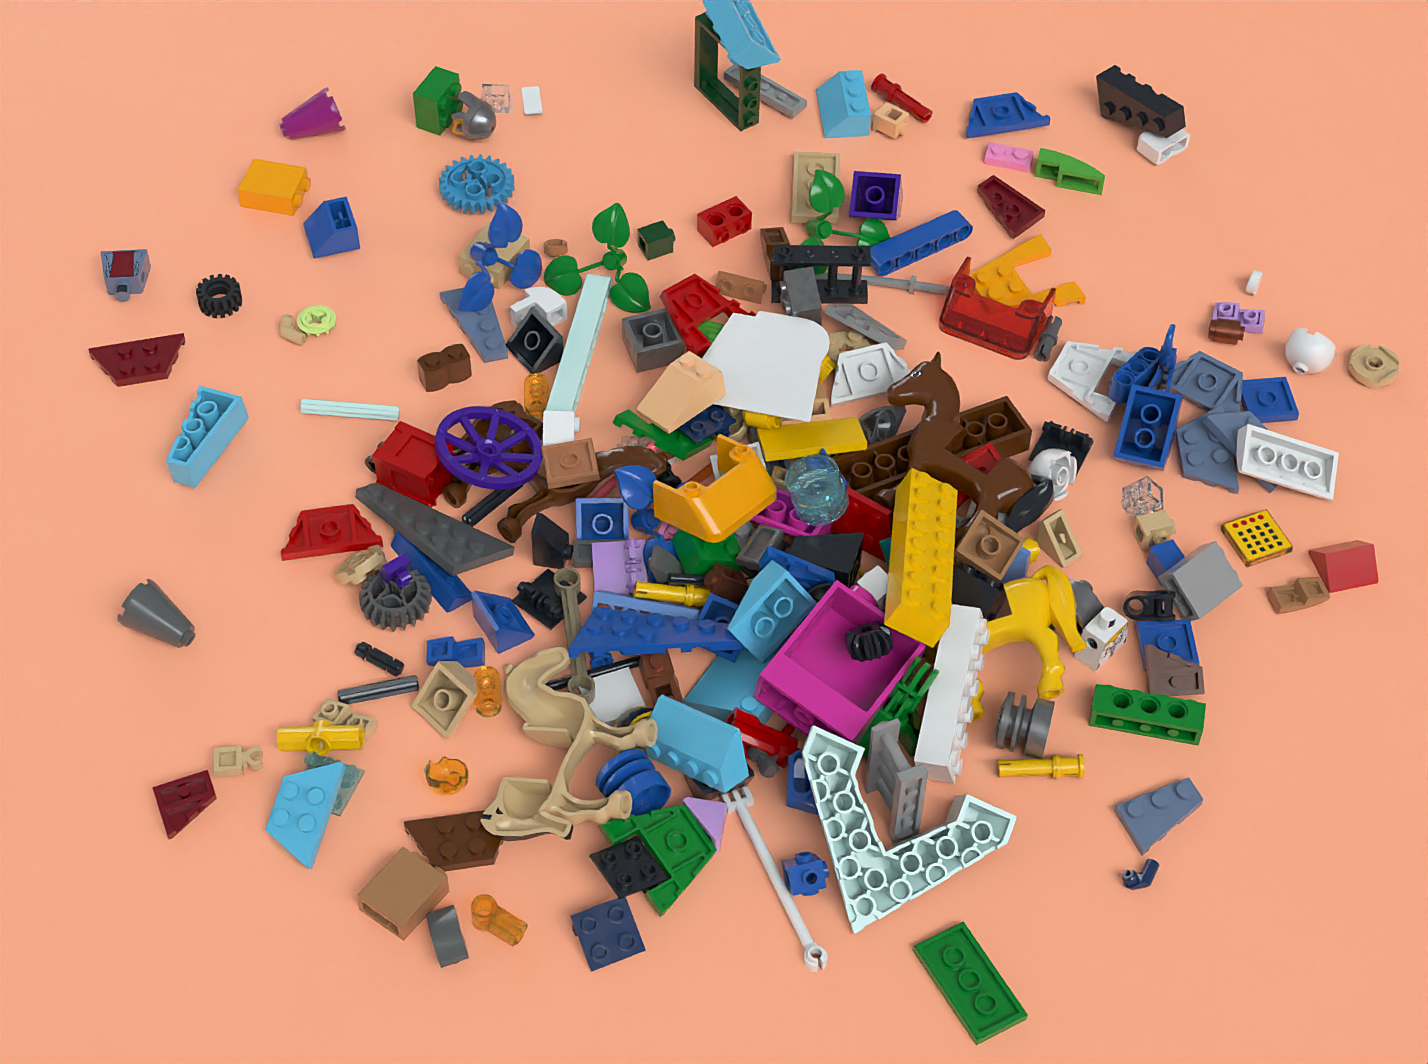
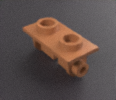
(740, 287)

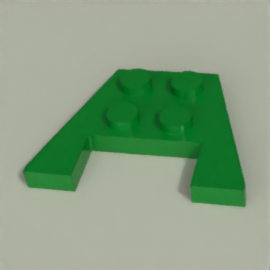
(674, 443)
(675, 844)

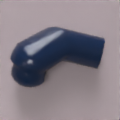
(1141, 879)

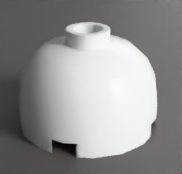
(1309, 352)
(1058, 466)

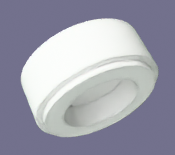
(1254, 282)

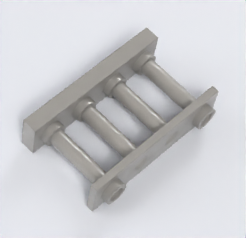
(897, 781)

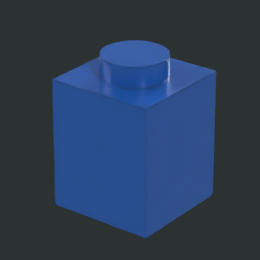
(1163, 557)

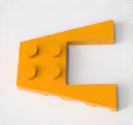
(1003, 284)

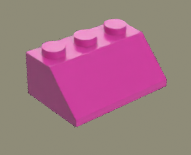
(783, 516)

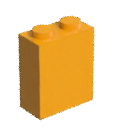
(273, 187)

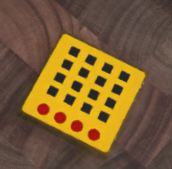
(1256, 538)

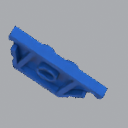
(1003, 114)

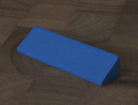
(445, 588)

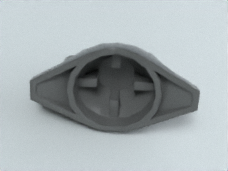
(882, 422)

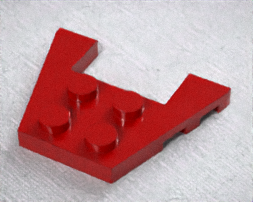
(693, 304)

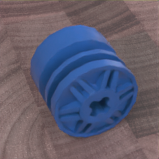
(637, 775)

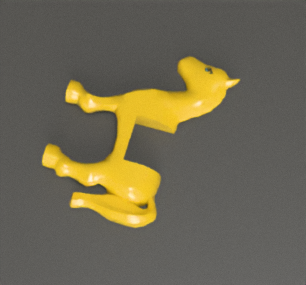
(1033, 610)

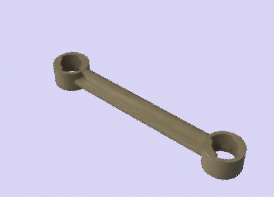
(572, 627)

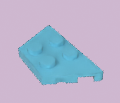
(304, 810)

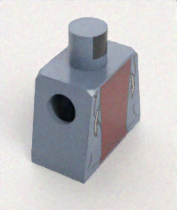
(125, 272)

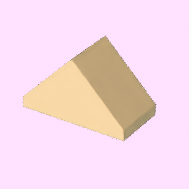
(1057, 539)

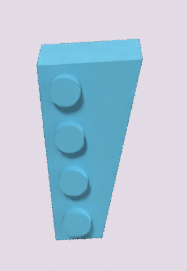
(205, 434)

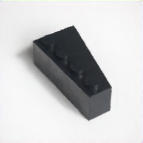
(1138, 104)

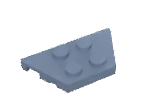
(1207, 383)
(1226, 427)
(1204, 455)

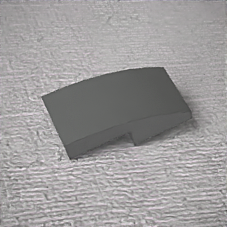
(663, 563)
(447, 936)

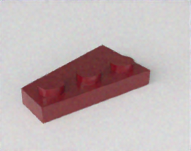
(1009, 206)

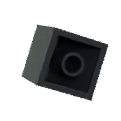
(833, 552)

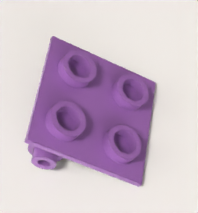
(618, 565)

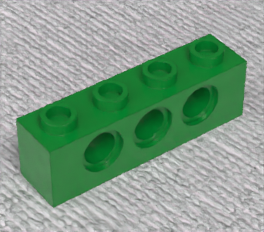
(1157, 723)

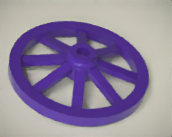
(487, 451)

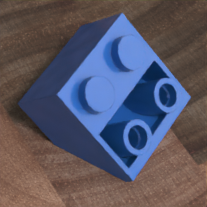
(332, 228)

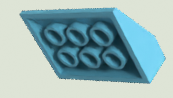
(731, 686)

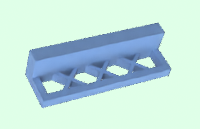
(642, 604)

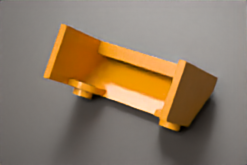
(725, 504)

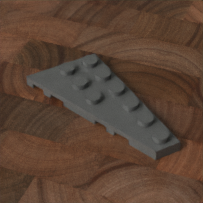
(439, 536)

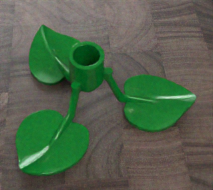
(824, 195)
(613, 228)

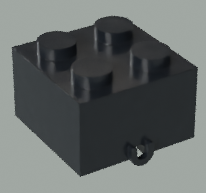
(976, 591)

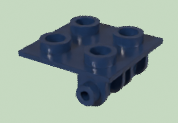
(707, 423)
(607, 933)

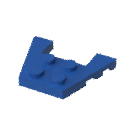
(804, 572)

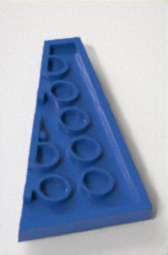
(648, 634)

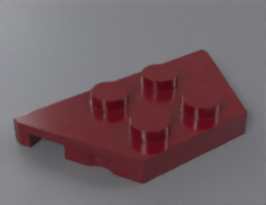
(139, 359)

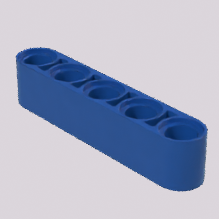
(919, 242)

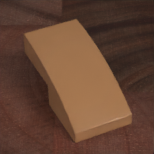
(1299, 596)

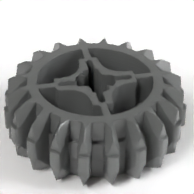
(395, 605)

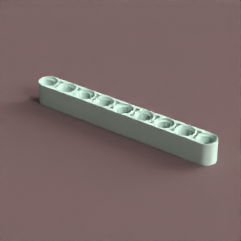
(580, 344)

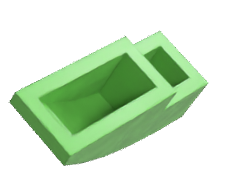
(1069, 172)

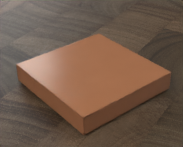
(570, 463)

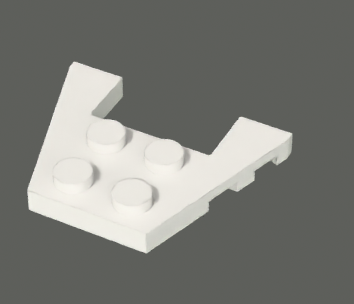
(1080, 371)

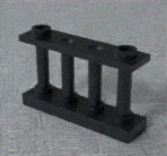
(830, 290)

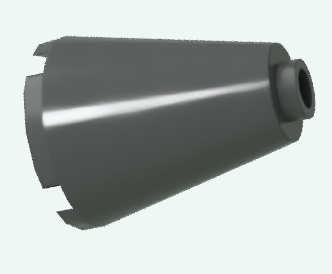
(156, 615)

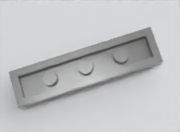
(771, 93)

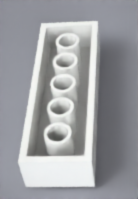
(951, 694)

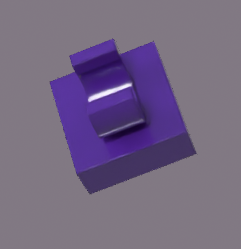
(397, 570)

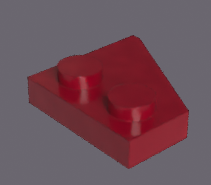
(183, 800)

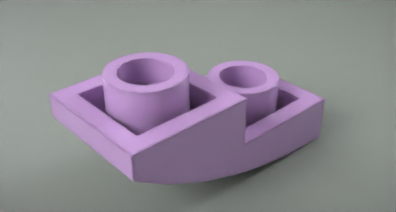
(1251, 319)

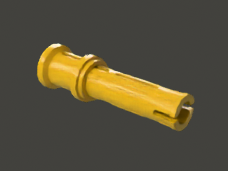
(687, 595)
(1054, 766)

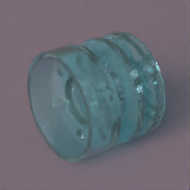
(817, 489)

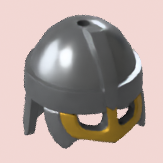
(478, 121)

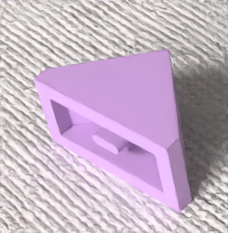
(710, 816)

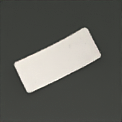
(531, 100)

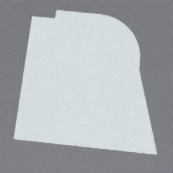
(770, 363)

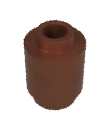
(1226, 331)

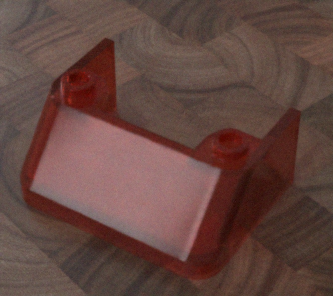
(992, 323)

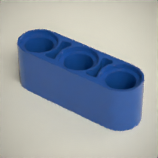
(1137, 370)

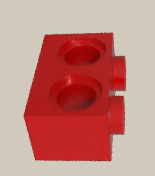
(724, 221)

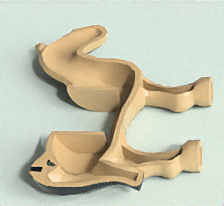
(558, 720)

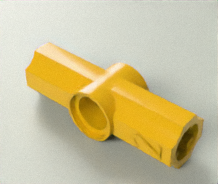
(320, 738)

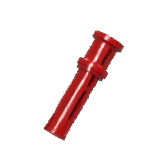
(894, 93)

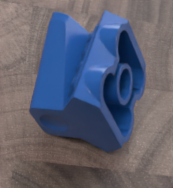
(798, 785)

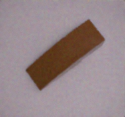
(772, 237)

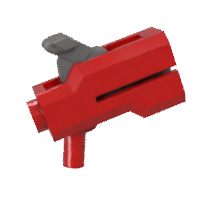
(764, 743)

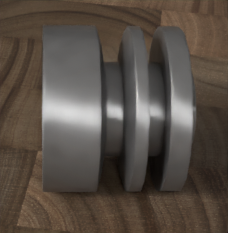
(1024, 724)

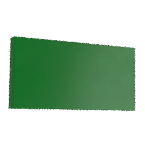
(970, 983)

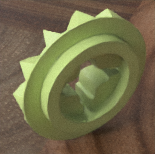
(317, 313)

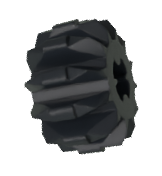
(869, 641)

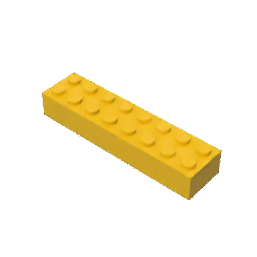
(921, 558)

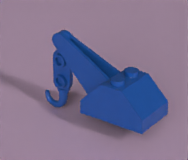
(1151, 416)

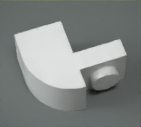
(545, 300)

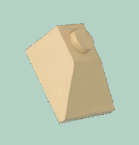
(446, 696)

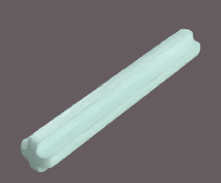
(349, 409)

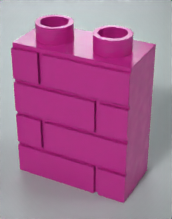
(819, 682)

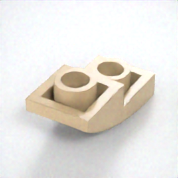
(342, 714)

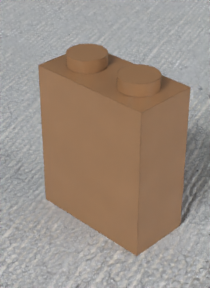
(403, 893)

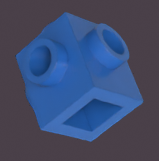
(805, 874)

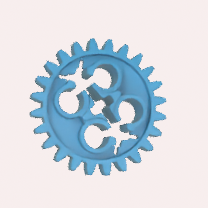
(480, 177)

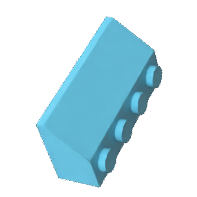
(741, 33)
(698, 745)

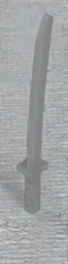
(896, 283)

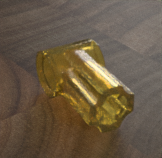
(498, 921)

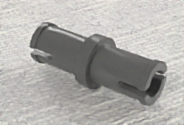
(1048, 338)

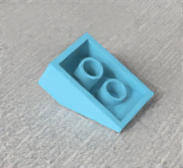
(770, 611)

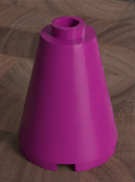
(313, 117)

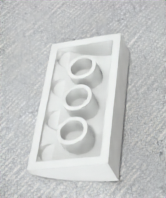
(1286, 461)

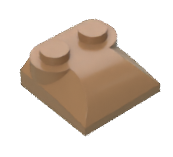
(988, 546)

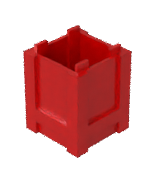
(411, 465)

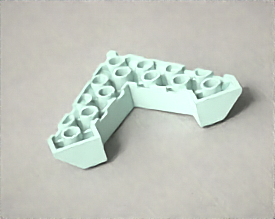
(882, 879)

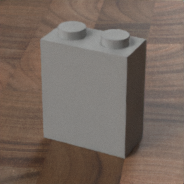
(1201, 581)

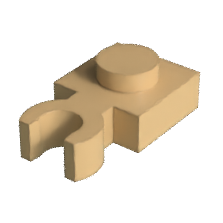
(232, 760)

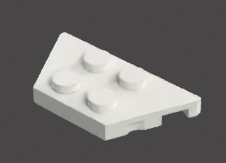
(866, 373)

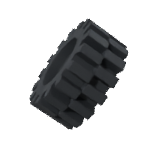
(222, 305)

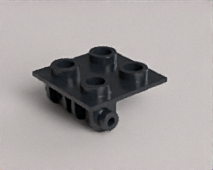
(1055, 437)
(541, 599)
(628, 868)

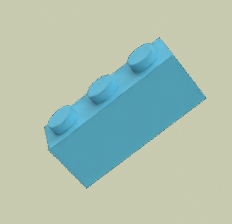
(844, 105)

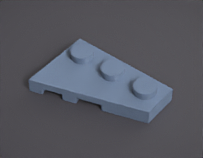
(1157, 812)

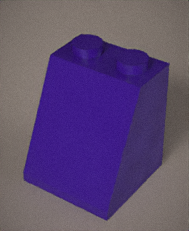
(876, 196)

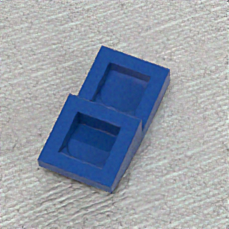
(467, 652)

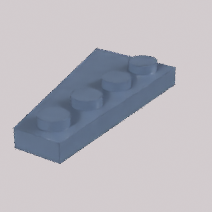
(480, 326)

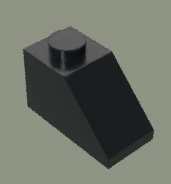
(549, 543)

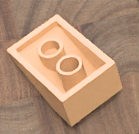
(682, 392)

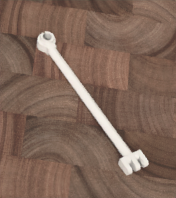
(741, 806)

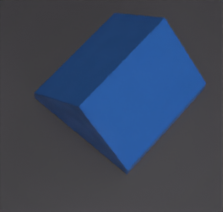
(602, 518)
(500, 621)

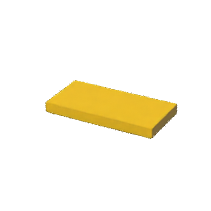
(810, 437)

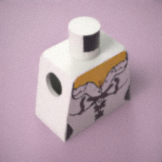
(1109, 633)

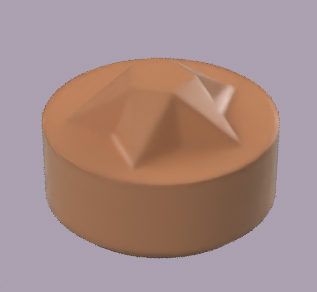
(555, 247)

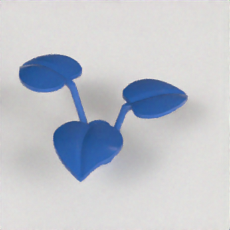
(526, 271)
(636, 491)

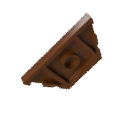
(455, 840)

